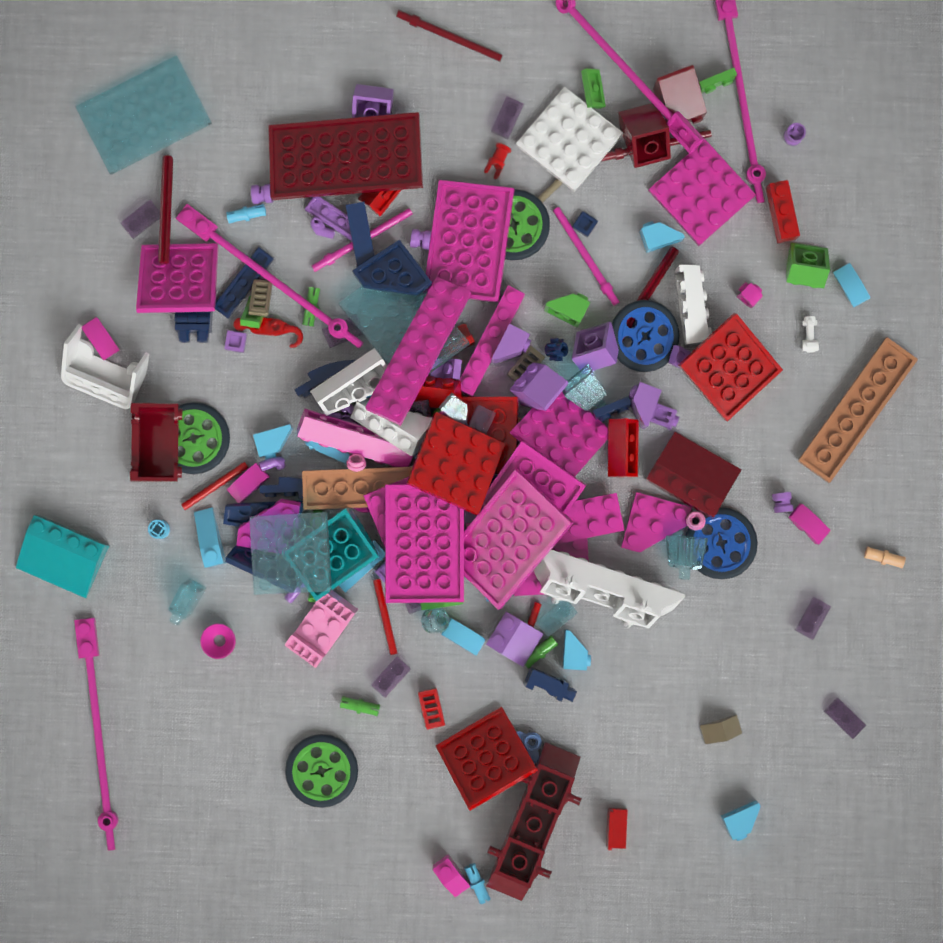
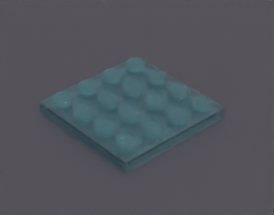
(290, 553)

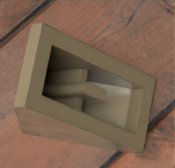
(721, 730)

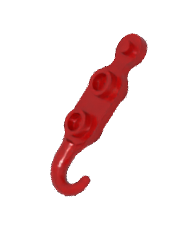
(273, 327)

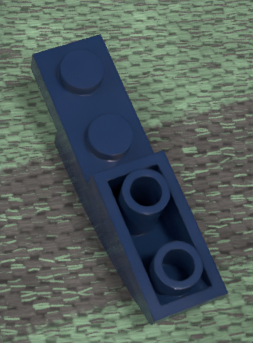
(320, 375)
(287, 485)

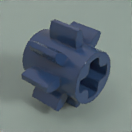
(556, 349)

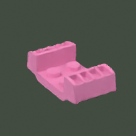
(321, 628)

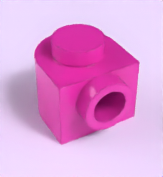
(749, 294)

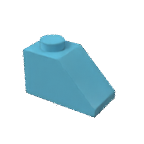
(659, 236)
(272, 441)
(574, 653)
(741, 820)

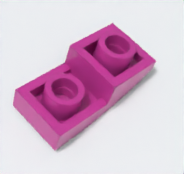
(100, 338)
(247, 483)
(809, 523)

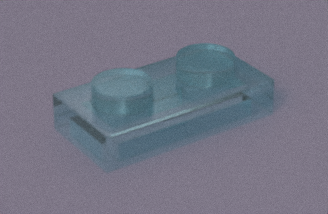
(556, 617)

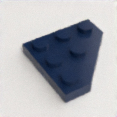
(393, 272)

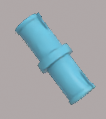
(246, 213)
(477, 883)

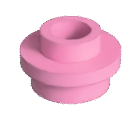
(356, 462)
(689, 520)

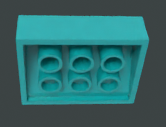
(348, 548)
(61, 555)

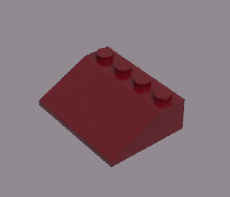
(693, 475)

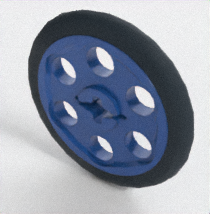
(662, 316)
(747, 549)

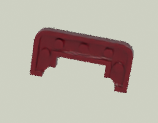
(155, 442)

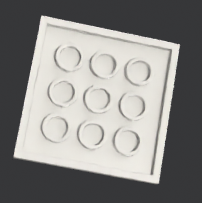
(569, 139)

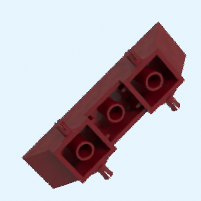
(534, 822)

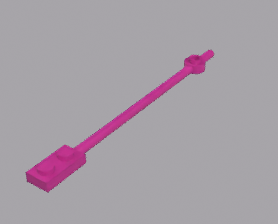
(727, 11)
(677, 123)
(206, 229)
(88, 648)

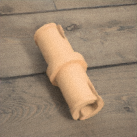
(884, 557)

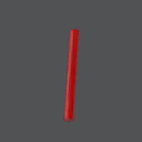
(215, 485)
(385, 617)

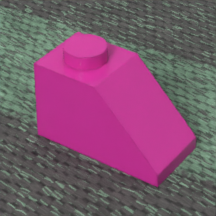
(450, 876)

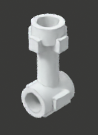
(810, 345)

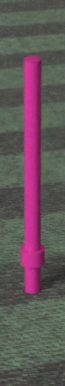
(329, 259)
(606, 287)

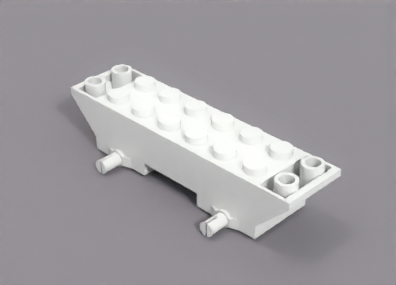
(630, 597)

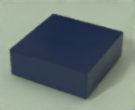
(585, 224)

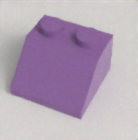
(372, 101)
(511, 345)
(595, 347)
(538, 387)
(643, 402)
(514, 639)

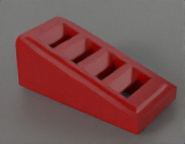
(426, 693)

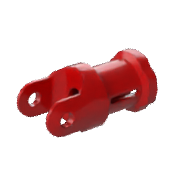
(498, 159)

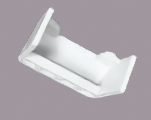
(100, 377)

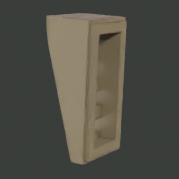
(260, 296)
(514, 376)

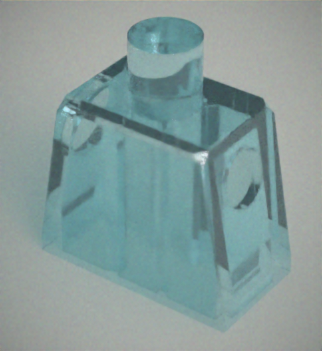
(585, 389)
(685, 553)
(185, 601)

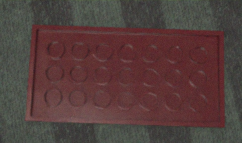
(345, 156)

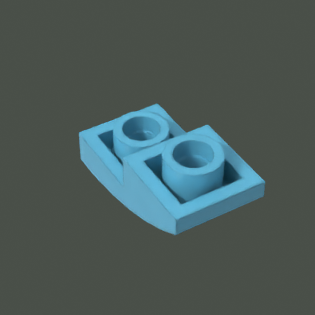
(851, 285)
(464, 637)

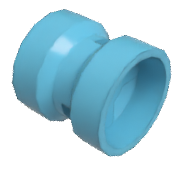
(159, 529)

